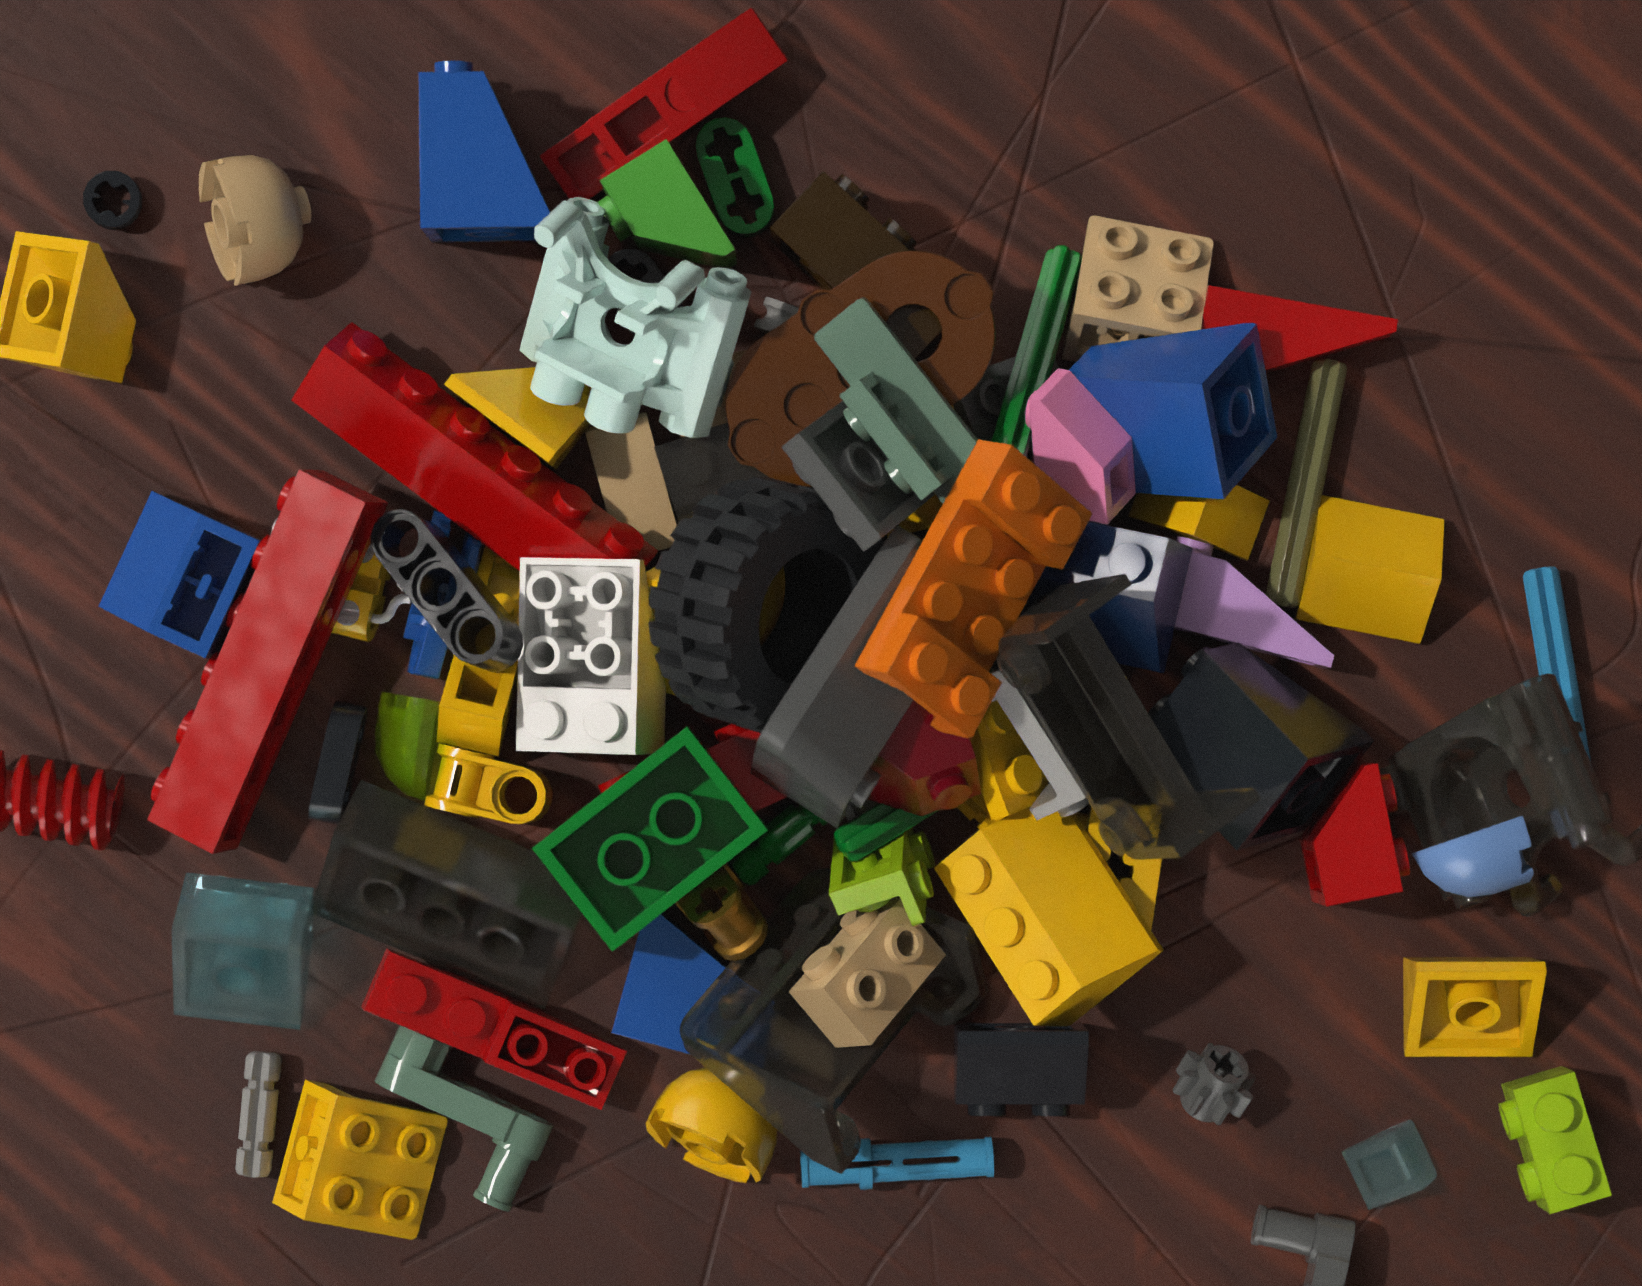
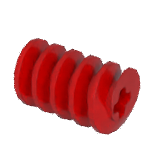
(59, 803)

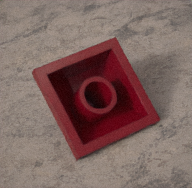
(925, 767)

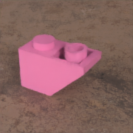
(1081, 445)

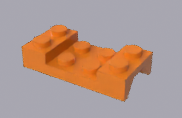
(971, 584)

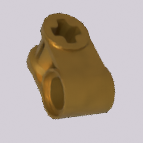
(725, 914)

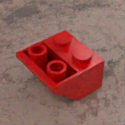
(1351, 842)

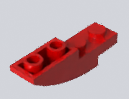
(666, 104)
(494, 1028)

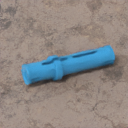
(973, 1155)

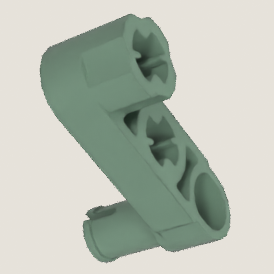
(415, 1072)

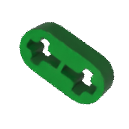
(749, 172)

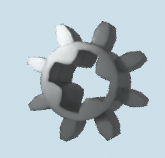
(1214, 1083)

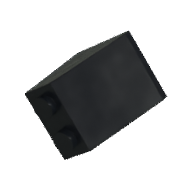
(1253, 727)

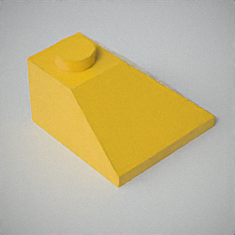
(64, 309)
(512, 406)

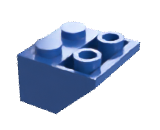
(181, 575)

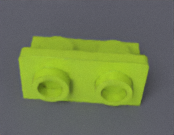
(888, 872)

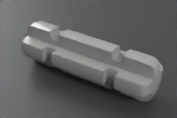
(258, 1114)

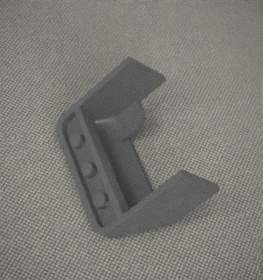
(834, 715)

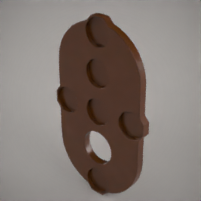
(791, 382)

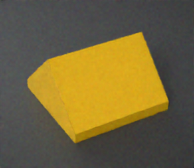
(1372, 570)
(1471, 1006)

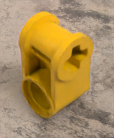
(484, 786)

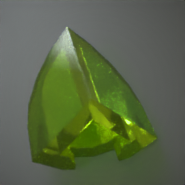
(407, 741)

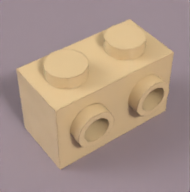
(866, 974)

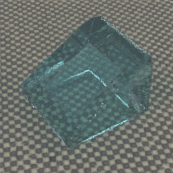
(1390, 1165)

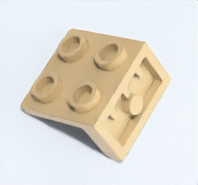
(1136, 284)

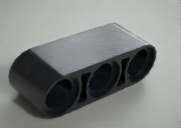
(423, 573)

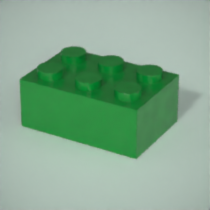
(650, 838)

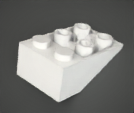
(587, 659)

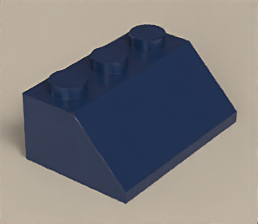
(1143, 616)

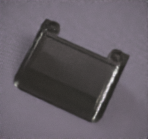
(774, 1053)

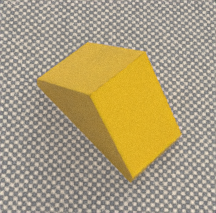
(1224, 523)

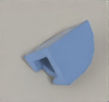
(1479, 861)

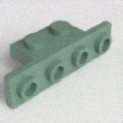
(896, 403)

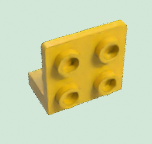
(359, 1162)

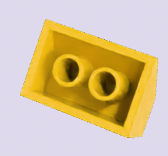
(1048, 914)

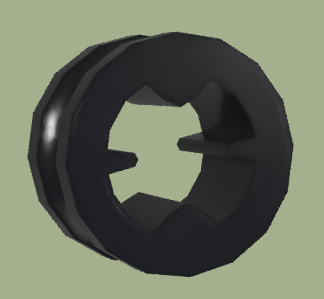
(107, 218)

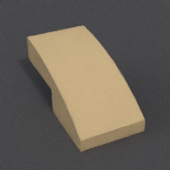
(633, 481)

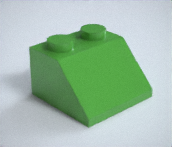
(664, 210)

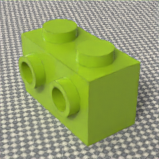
(1554, 1139)

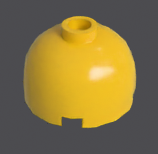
(713, 1126)

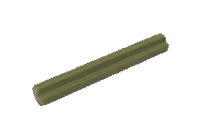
(1306, 481)

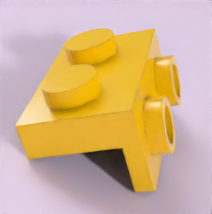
(1005, 766)

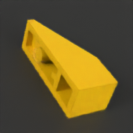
(474, 700)

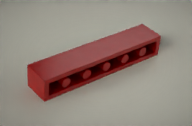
(456, 457)
(265, 660)

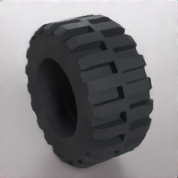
(716, 588)

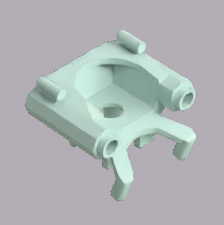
(677, 354)

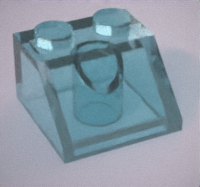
(242, 950)

